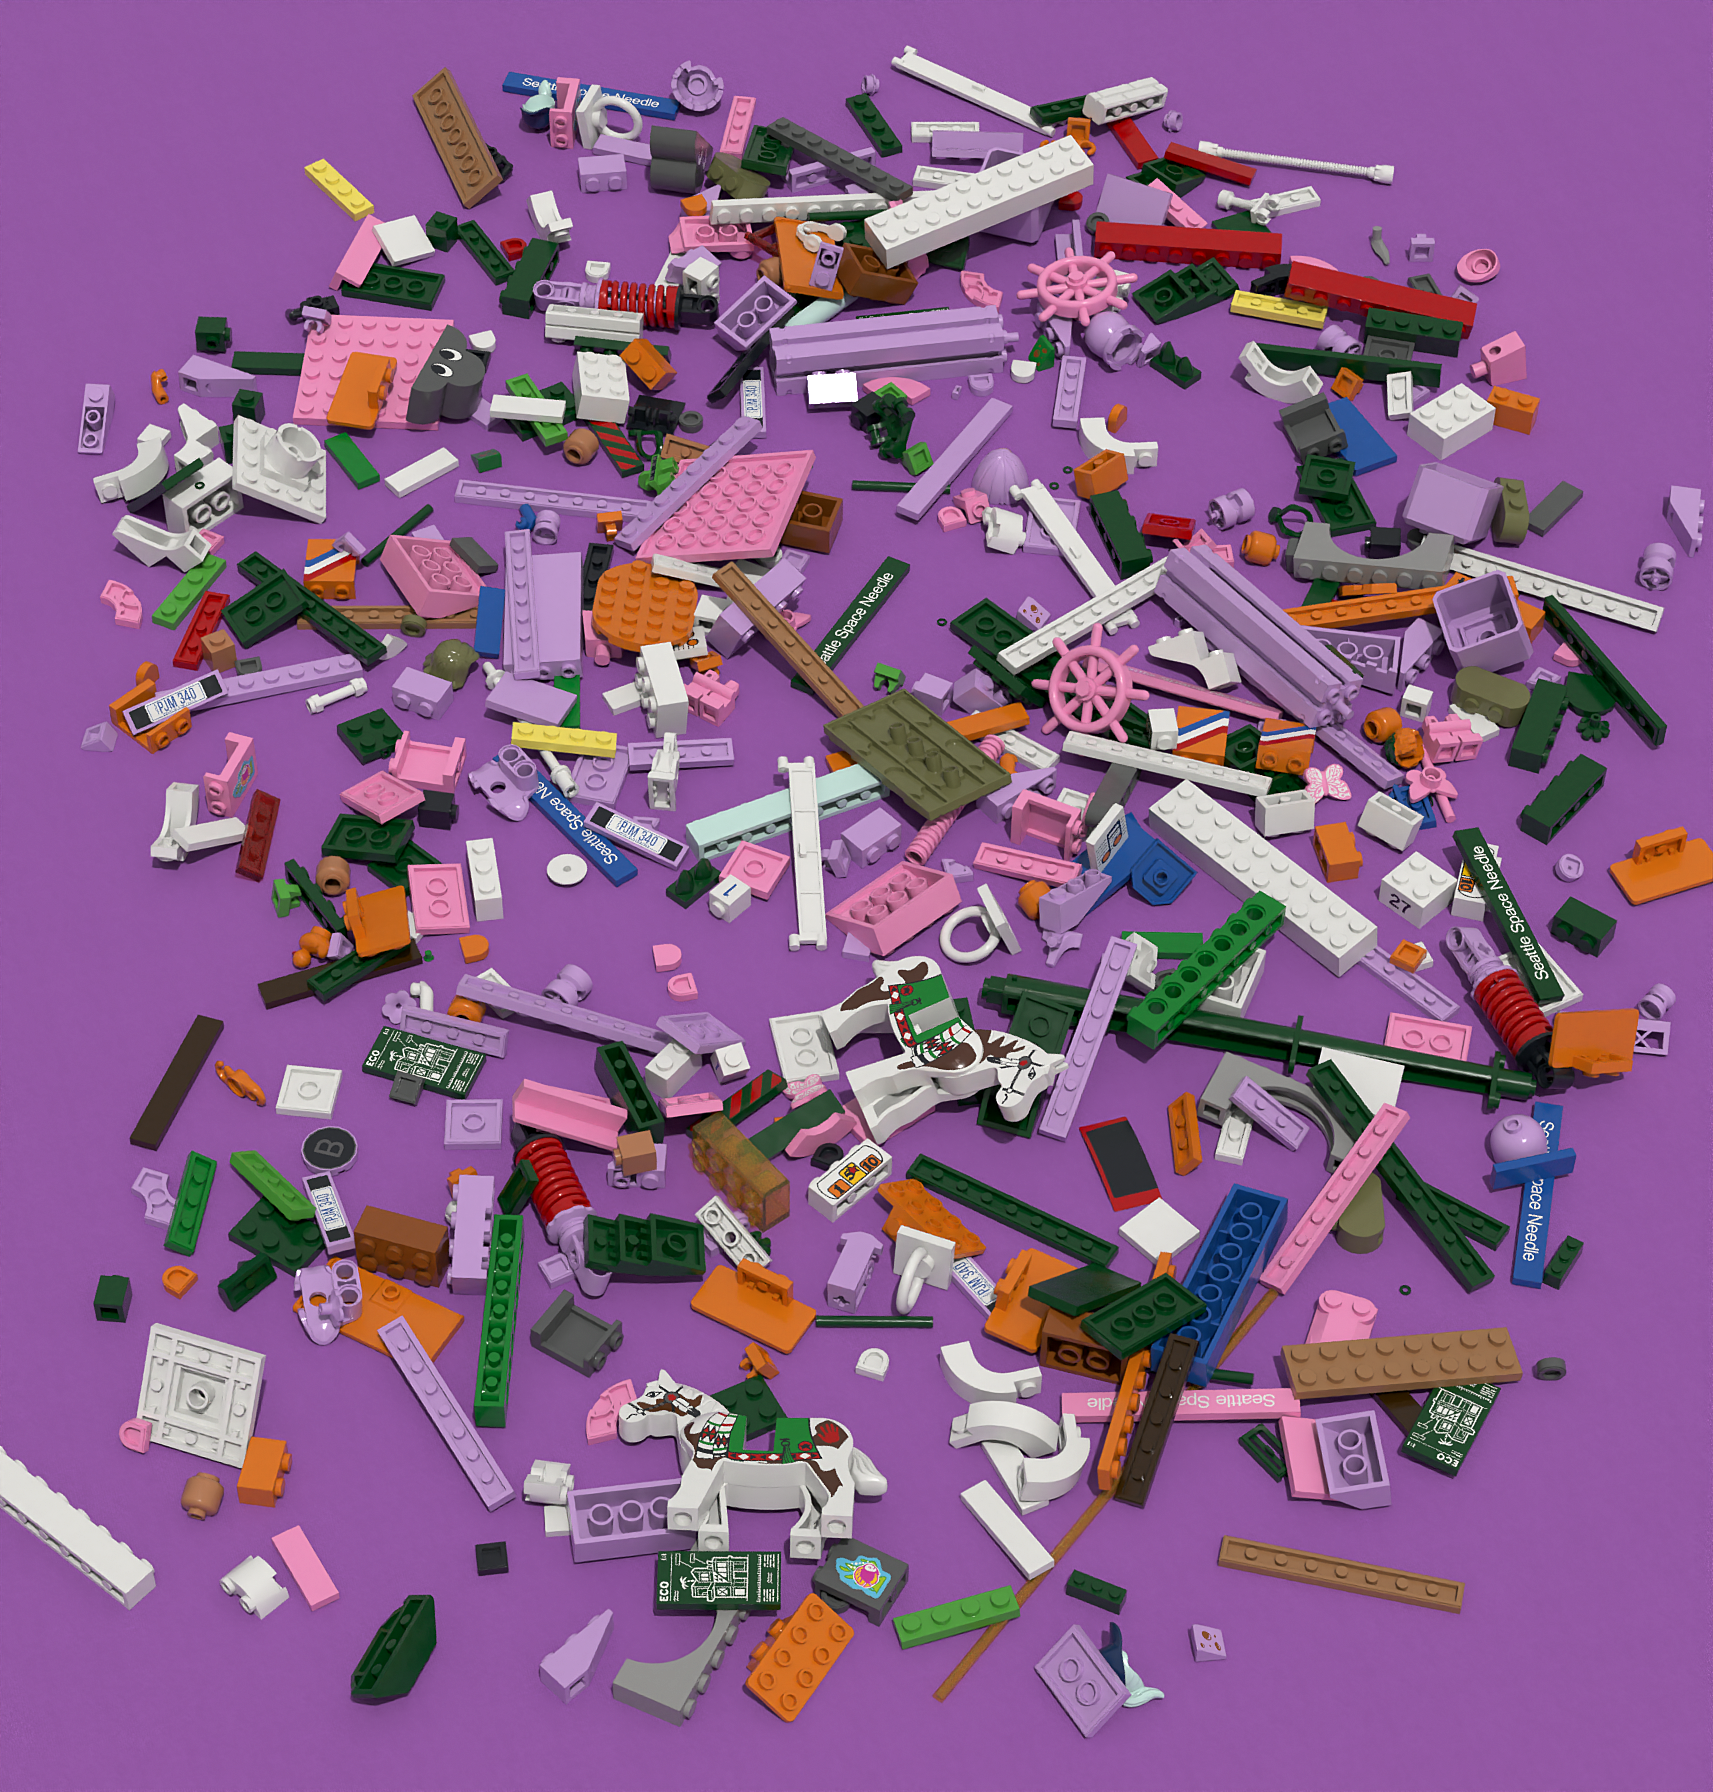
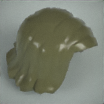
(451, 661)

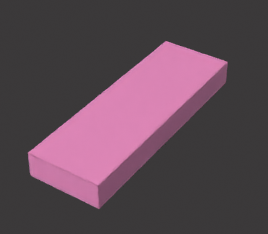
(305, 1568)

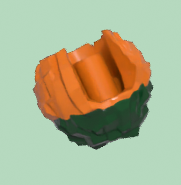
(1404, 748)

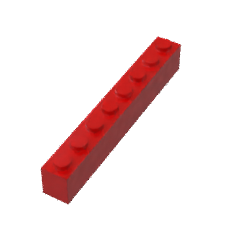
(1188, 245)
(1358, 293)

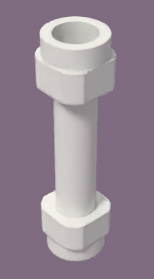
(356, 687)

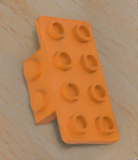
(362, 390)
(1664, 866)
(377, 920)
(1594, 1041)
(925, 1213)
(755, 1304)
(1015, 1314)
(797, 1656)

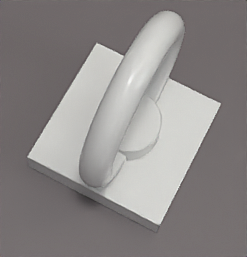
(593, 117)
(994, 921)
(921, 1260)

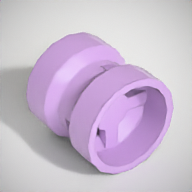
(546, 527)
(1657, 1002)

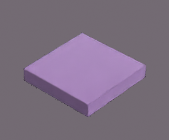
(473, 1124)

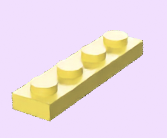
(339, 189)
(1279, 309)
(564, 739)

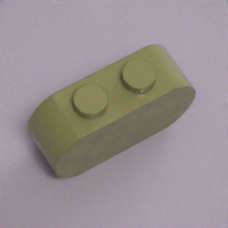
(733, 179)
(1512, 512)
(1490, 695)
(1363, 1221)

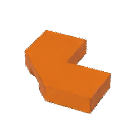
(1367, 589)

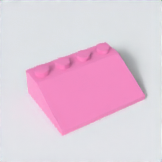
(431, 575)
(896, 906)

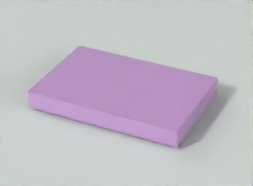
(1133, 202)
(1038, 539)
(531, 700)
(600, 778)
(699, 1032)
(1082, 1681)

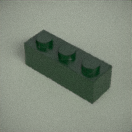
(1563, 1262)
(1096, 1592)

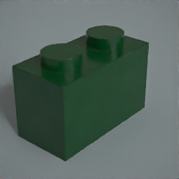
(1583, 926)

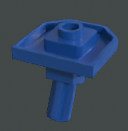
(1160, 874)

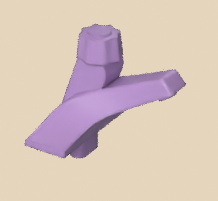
(1059, 944)

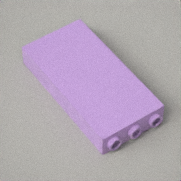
(558, 615)

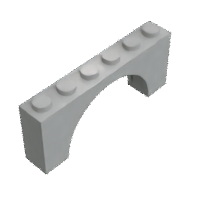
(1418, 569)
(1218, 1108)
(672, 1687)

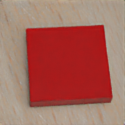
(1169, 526)

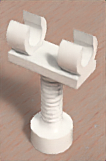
(1258, 209)

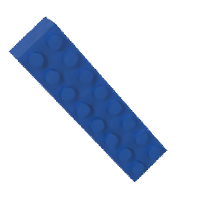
(1228, 1274)

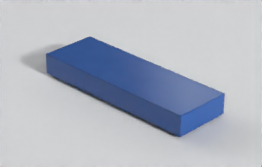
(489, 621)
(1532, 1168)

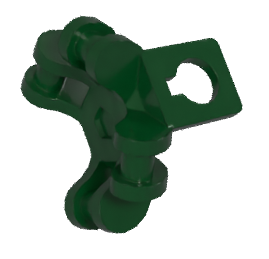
(897, 420)

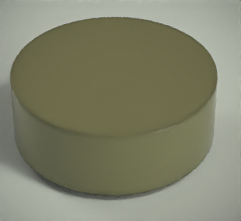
(413, 625)

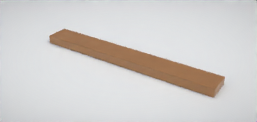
(391, 617)
(786, 640)
(1341, 1574)

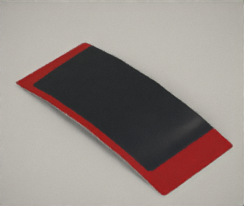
(1121, 1163)

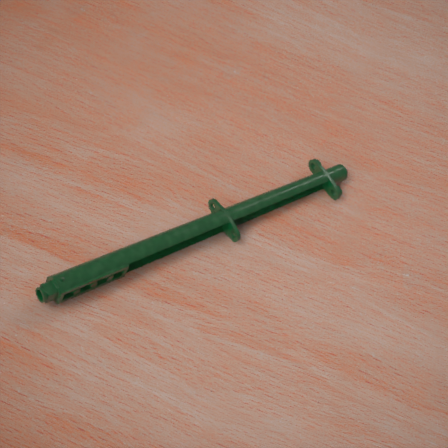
(1279, 1041)

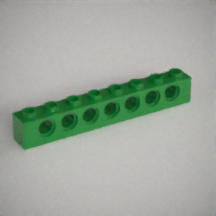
(1205, 969)
(499, 1321)

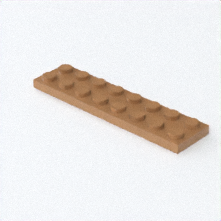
(457, 138)
(1400, 1363)

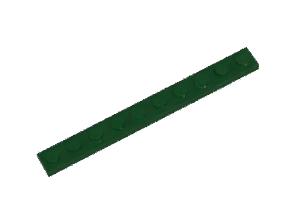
(1404, 1180)

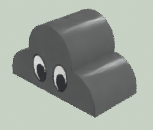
(678, 159)
(448, 381)

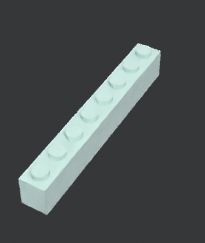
(772, 813)

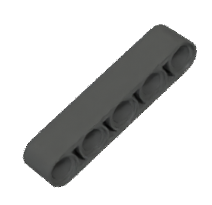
(1114, 788)

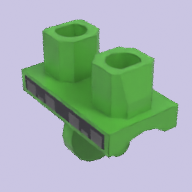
(659, 475)

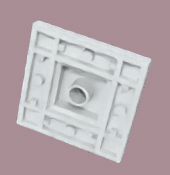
(280, 467)
(200, 1394)

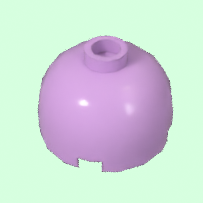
(1517, 1138)

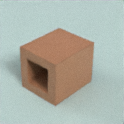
(219, 651)
(635, 1153)

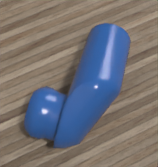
(528, 518)

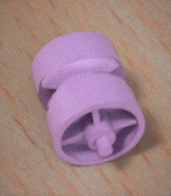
(1337, 340)
(1231, 508)
(1657, 566)
(570, 986)

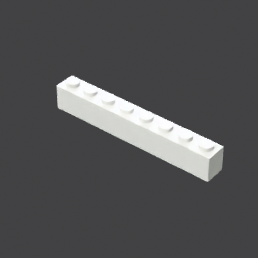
(73, 1534)

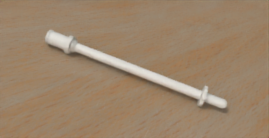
(560, 773)

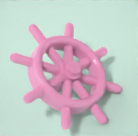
(1077, 286)
(1090, 687)

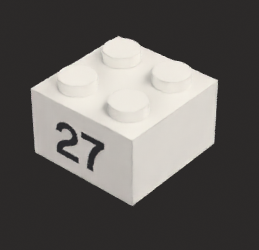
(1417, 890)

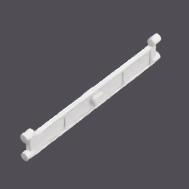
(970, 90)
(1071, 547)
(806, 854)

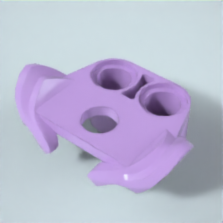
(514, 772)
(321, 1281)

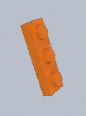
(1185, 1133)

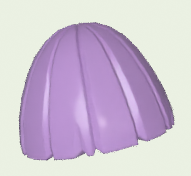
(696, 87)
(997, 474)

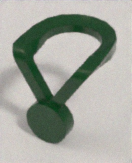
(658, 437)
(1276, 514)

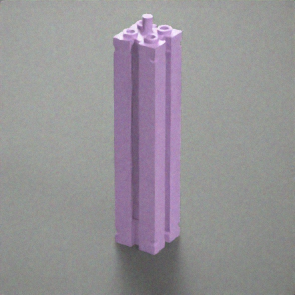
(891, 346)
(1260, 635)

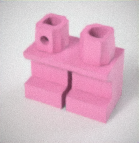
(711, 698)
(1450, 739)

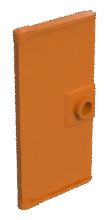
(798, 262)
(387, 1301)

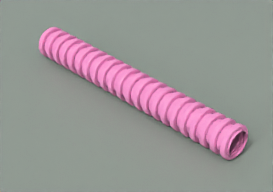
(933, 831)

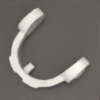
(812, 242)

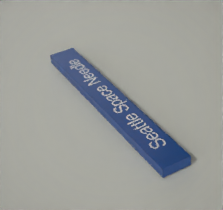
(645, 104)
(588, 842)
(1537, 1207)

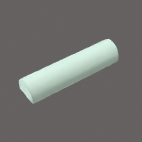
(821, 310)

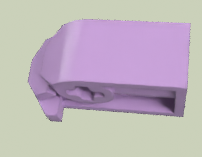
(853, 1271)

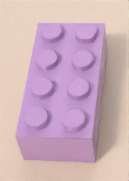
(624, 1521)

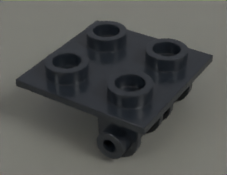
(655, 414)

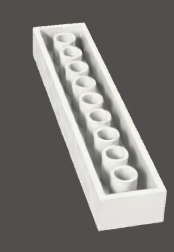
(978, 201)
(1250, 864)

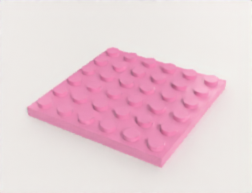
(328, 353)
(736, 511)

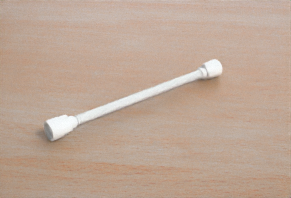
(1380, 173)

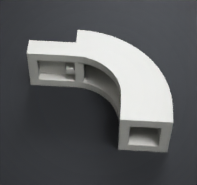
(547, 218)
(1275, 382)
(1095, 439)
(138, 477)
(180, 812)
(979, 1384)
(1006, 1422)
(1056, 1475)

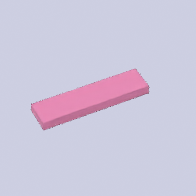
(738, 126)
(1025, 865)

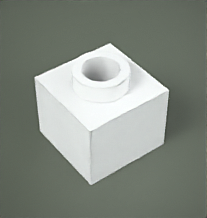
(1416, 703)

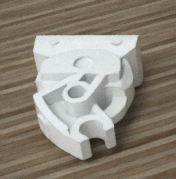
(664, 775)

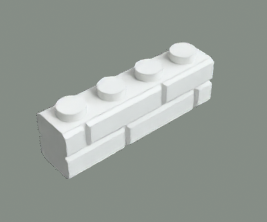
(1125, 100)
(569, 321)

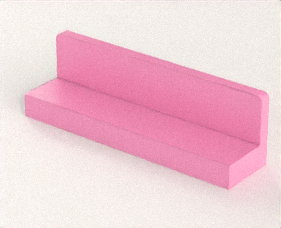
(359, 256)
(567, 1114)

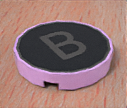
(329, 1150)

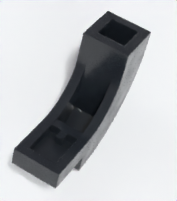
(1273, 281)

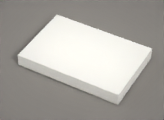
(1571, 991)
(803, 1047)
(1371, 1078)

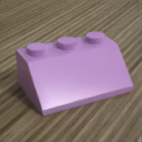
(753, 314)
(1354, 1459)

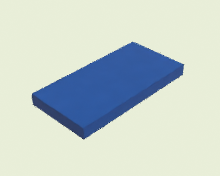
(1363, 441)
(1122, 861)

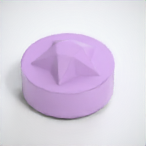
(1569, 868)

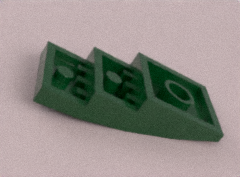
(1175, 176)
(1186, 291)
(1242, 755)
(644, 1246)

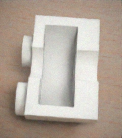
(1003, 529)
(1143, 964)
(548, 1482)
(255, 1585)

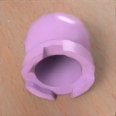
(1113, 339)

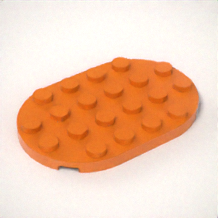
(643, 607)

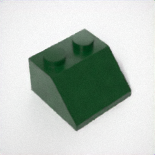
(991, 1115)

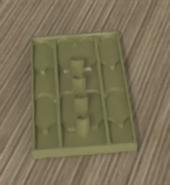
(917, 754)

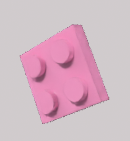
(756, 868)

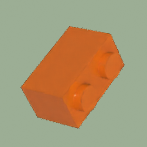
(648, 364)
(1514, 409)
(1101, 474)
(1337, 852)
(264, 1472)

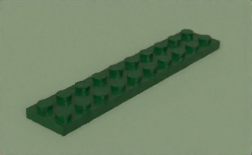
(996, 630)

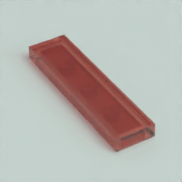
(257, 835)

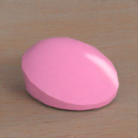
(1478, 265)

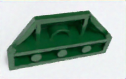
(397, 1650)

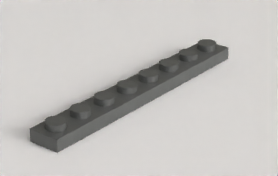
(839, 160)

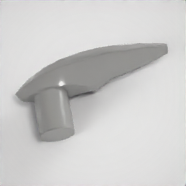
(1378, 244)

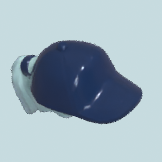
(537, 108)
(1119, 1663)

